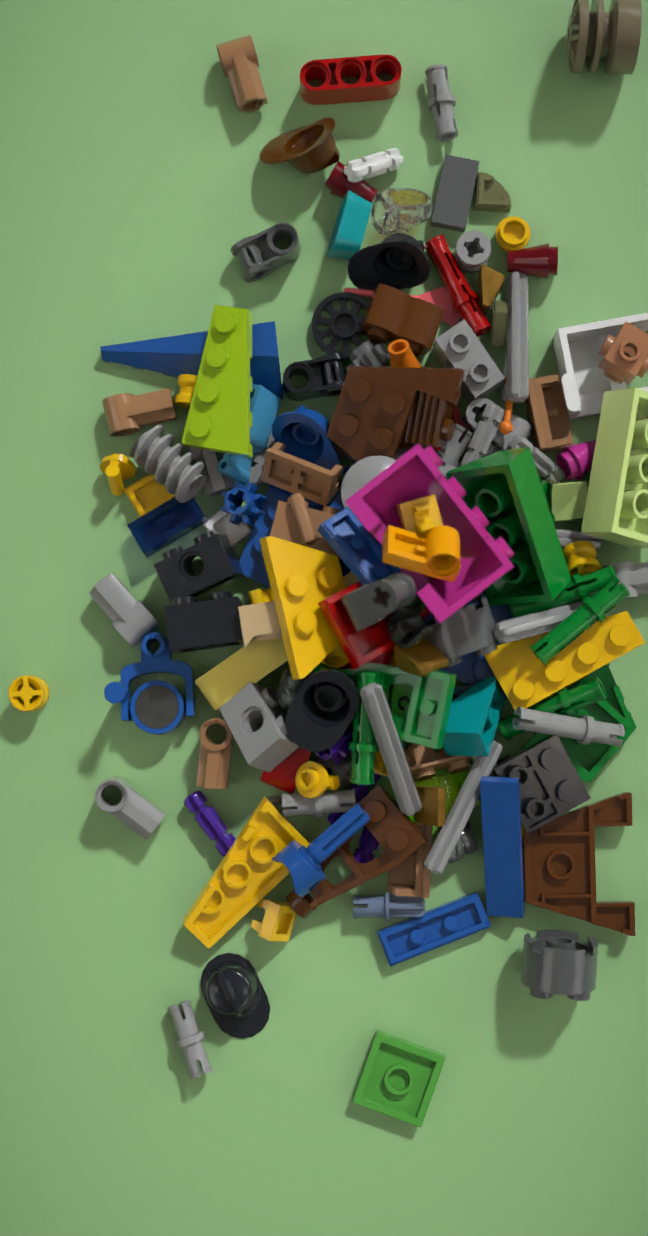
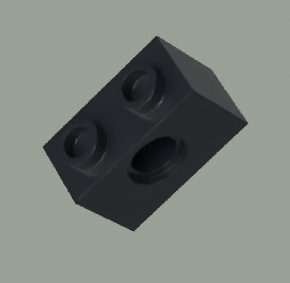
(218, 561)

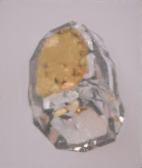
(400, 210)

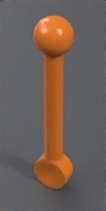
(506, 426)

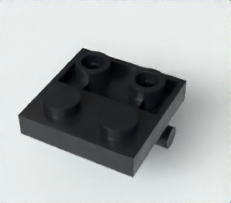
(546, 782)

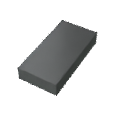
(455, 193)

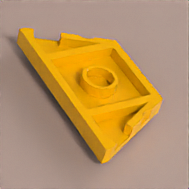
(298, 582)

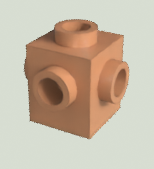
(625, 354)

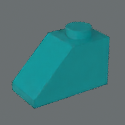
(474, 720)

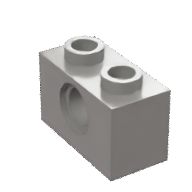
(463, 350)
(258, 726)

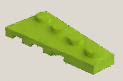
(221, 398)

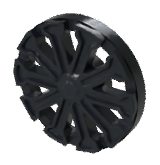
(343, 324)

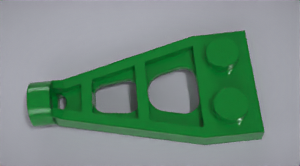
(427, 707)

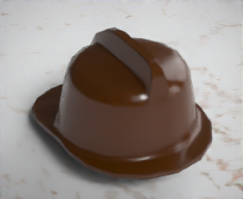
(305, 148)

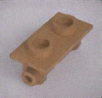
(424, 762)

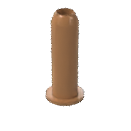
(303, 520)

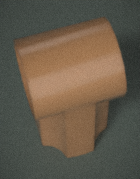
(241, 67)
(129, 413)
(214, 757)

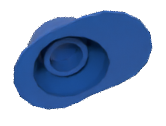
(305, 436)

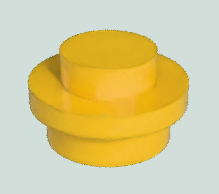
(512, 234)

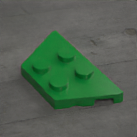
(592, 757)

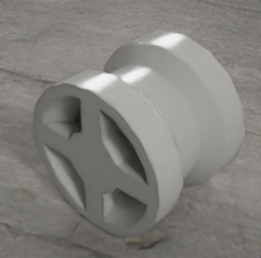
(470, 259)

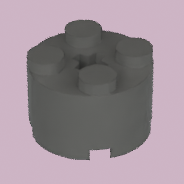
(465, 632)
(559, 965)

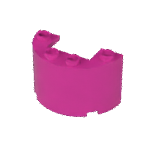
(418, 476)

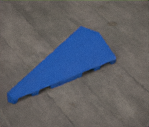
(184, 353)

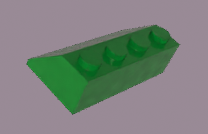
(514, 503)

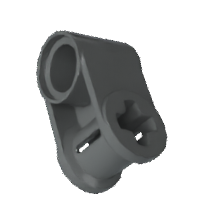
(264, 252)
(378, 599)

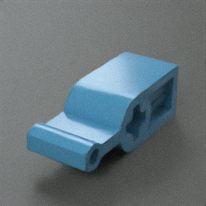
(264, 409)

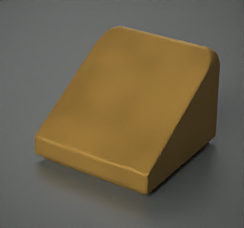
(488, 286)
(420, 659)
(433, 806)

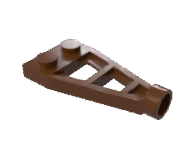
(390, 828)

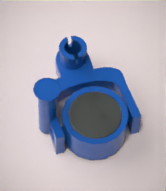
(155, 704)

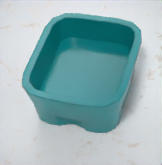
(349, 227)

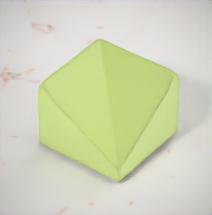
(568, 500)

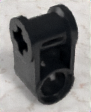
(319, 377)

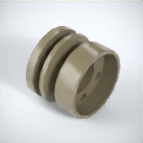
(605, 35)

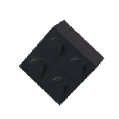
(204, 623)

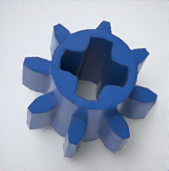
(234, 499)

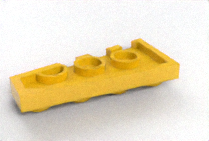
(529, 681)
(243, 874)

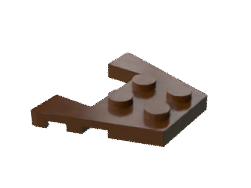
(379, 403)
(562, 869)

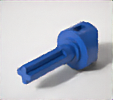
(305, 862)

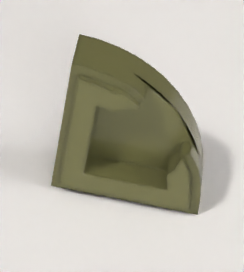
(491, 194)
(499, 323)

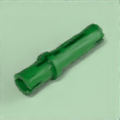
(577, 590)
(580, 620)
(564, 703)
(364, 741)

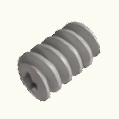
(168, 465)

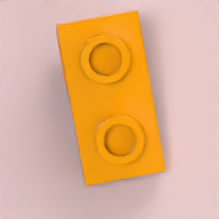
(430, 555)

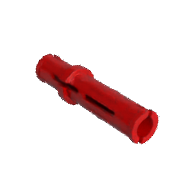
(464, 299)

